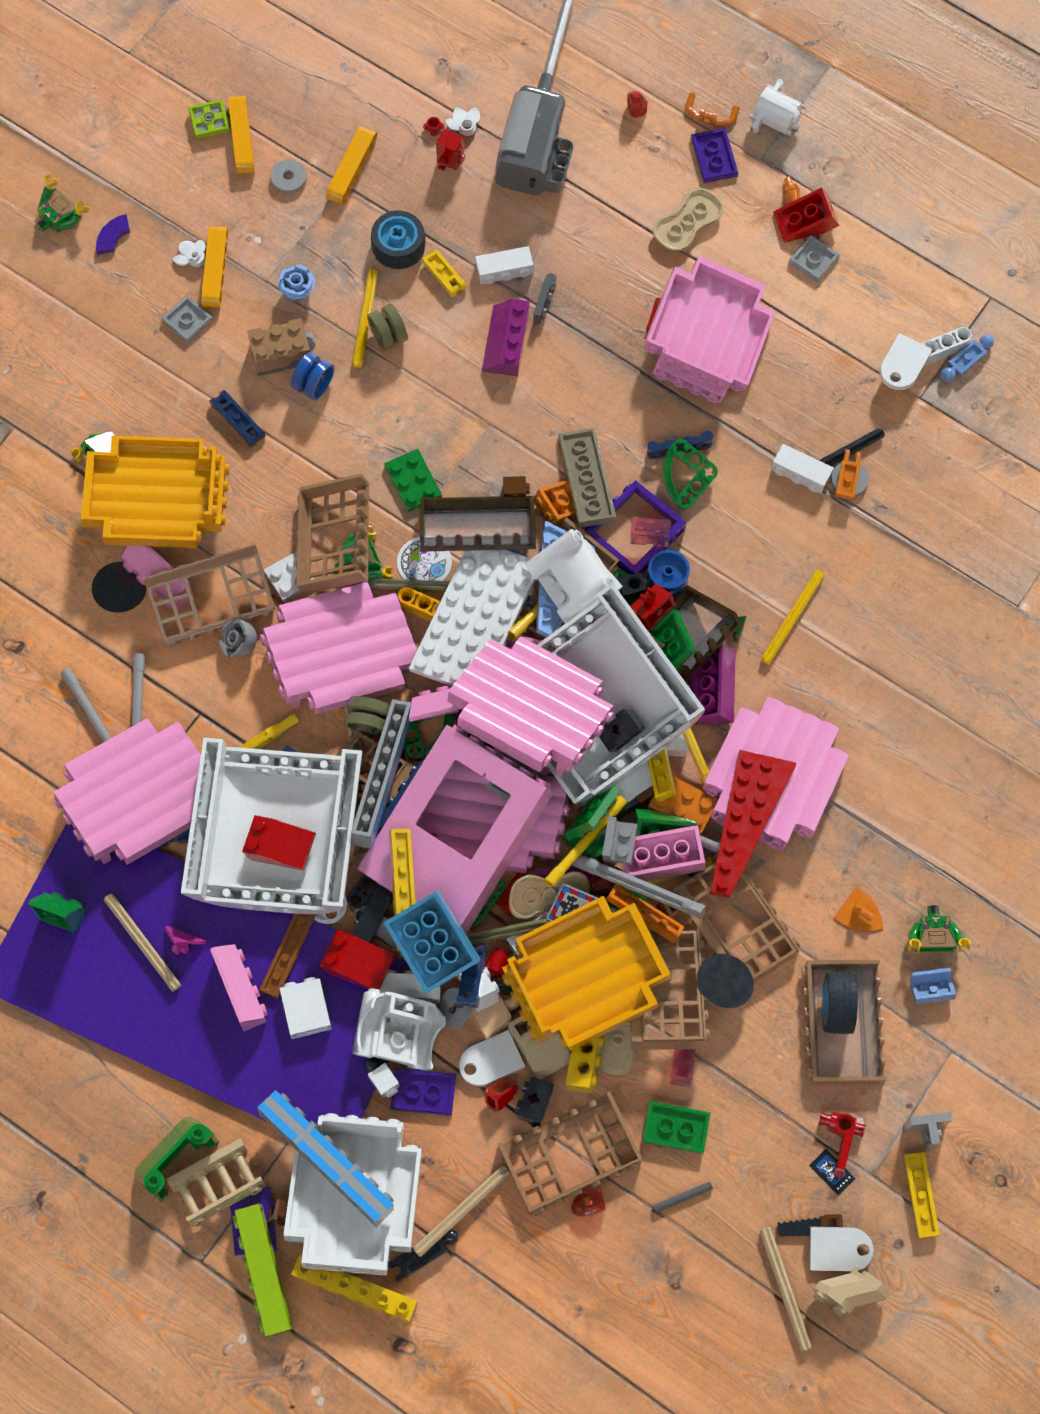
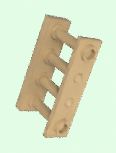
(199, 1171)

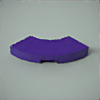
(111, 234)

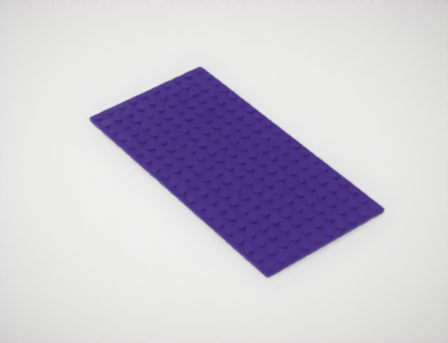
(115, 997)

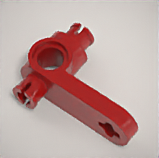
(832, 1122)

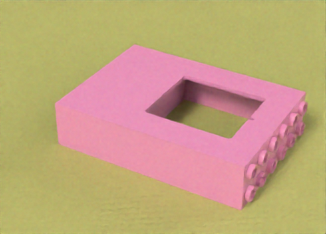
(437, 866)

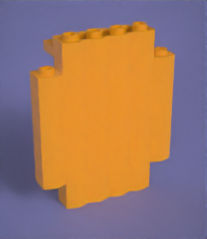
(155, 491)
(585, 973)

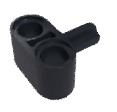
(361, 893)

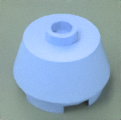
(296, 283)

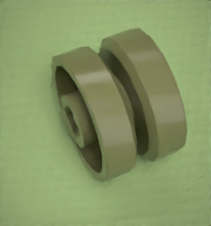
(387, 327)
(366, 715)

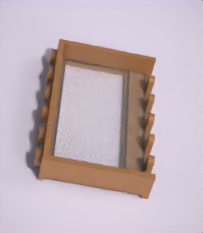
(844, 1057)

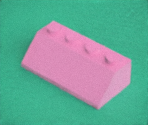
(146, 561)
(431, 705)
(667, 854)
(238, 986)

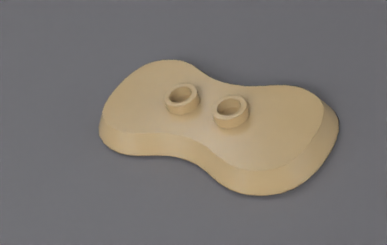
(680, 227)
(533, 896)
(617, 1052)

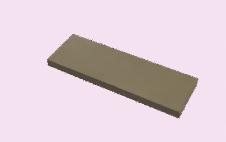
(587, 477)

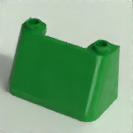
(150, 1169)

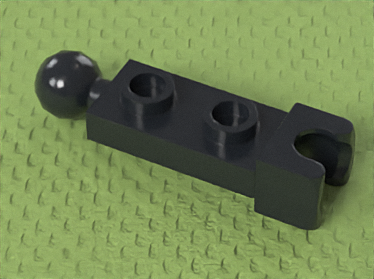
(411, 1262)

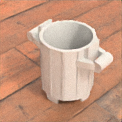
(776, 110)

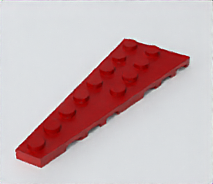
(752, 799)

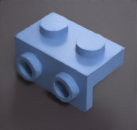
(932, 986)

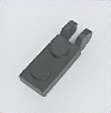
(545, 297)

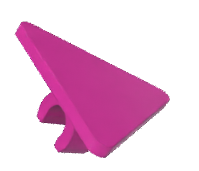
(182, 939)

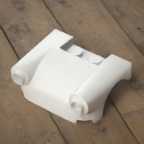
(570, 574)
(397, 1029)

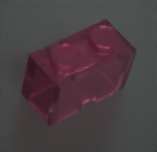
(650, 531)
(682, 1067)

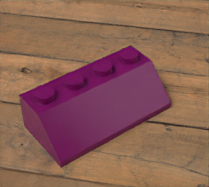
(506, 337)
(715, 687)

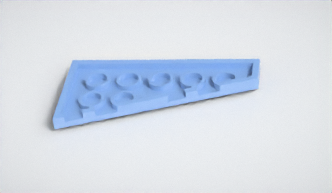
(547, 617)

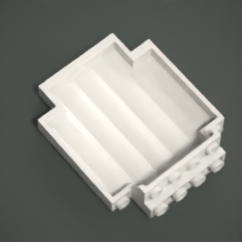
(328, 1224)

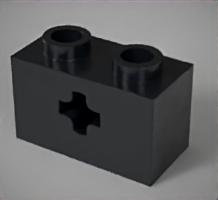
(630, 725)
(534, 1113)

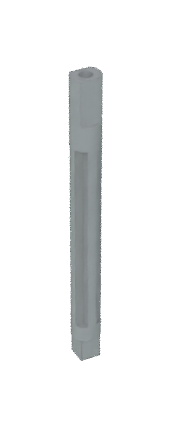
(640, 886)

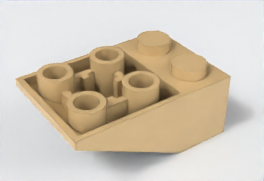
(543, 1057)

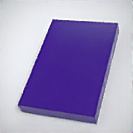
(714, 155)
(424, 1092)
(264, 1198)

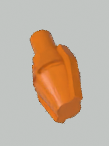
(792, 190)

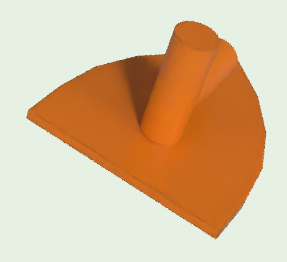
(860, 913)

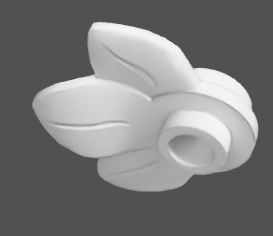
(462, 119)
(191, 253)

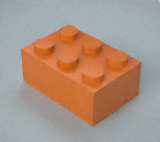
(688, 804)

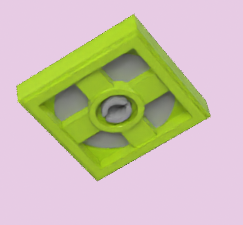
(209, 119)

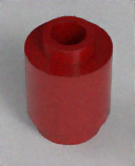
(496, 961)

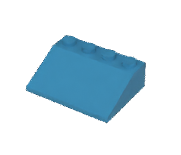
(432, 941)

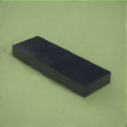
(373, 914)

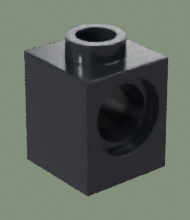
(635, 579)

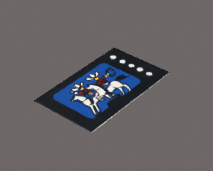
(824, 1166)

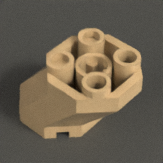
(850, 1291)

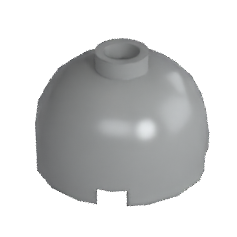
(238, 638)

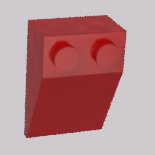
(806, 216)
(278, 843)
(357, 961)

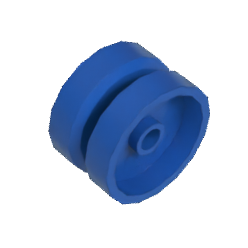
(312, 376)
(669, 571)

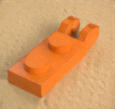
(848, 476)

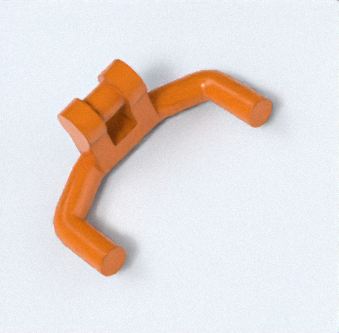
(708, 117)

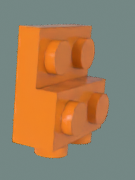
(555, 502)

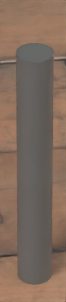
(682, 1197)

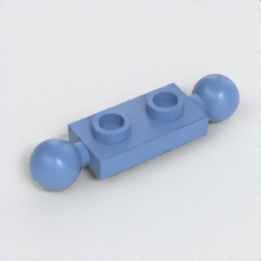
(967, 358)

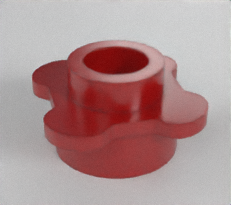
(433, 121)

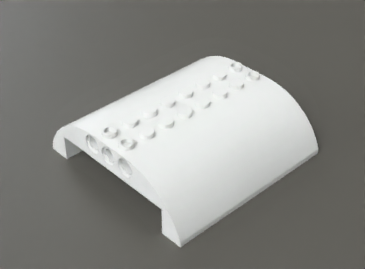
(636, 676)
(291, 787)

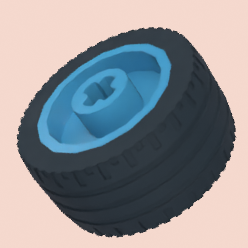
(398, 239)
(839, 1002)

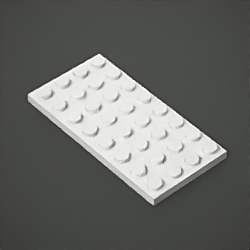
(476, 607)

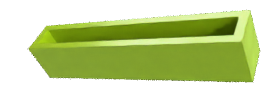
(263, 1270)

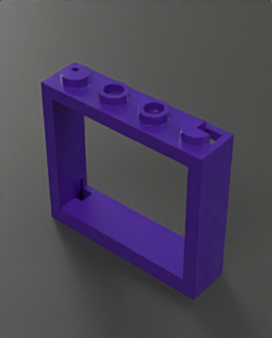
(676, 530)

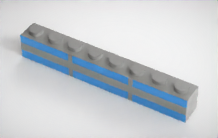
(381, 774)
(325, 1158)

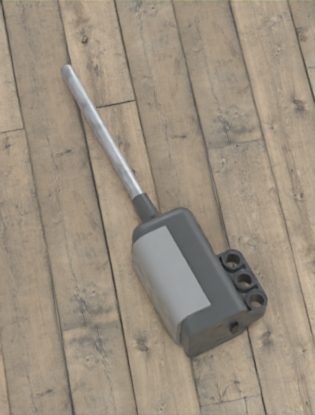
(530, 142)

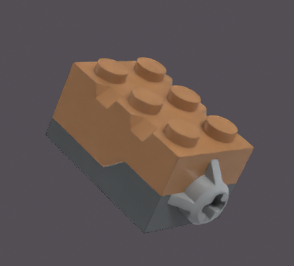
(280, 346)

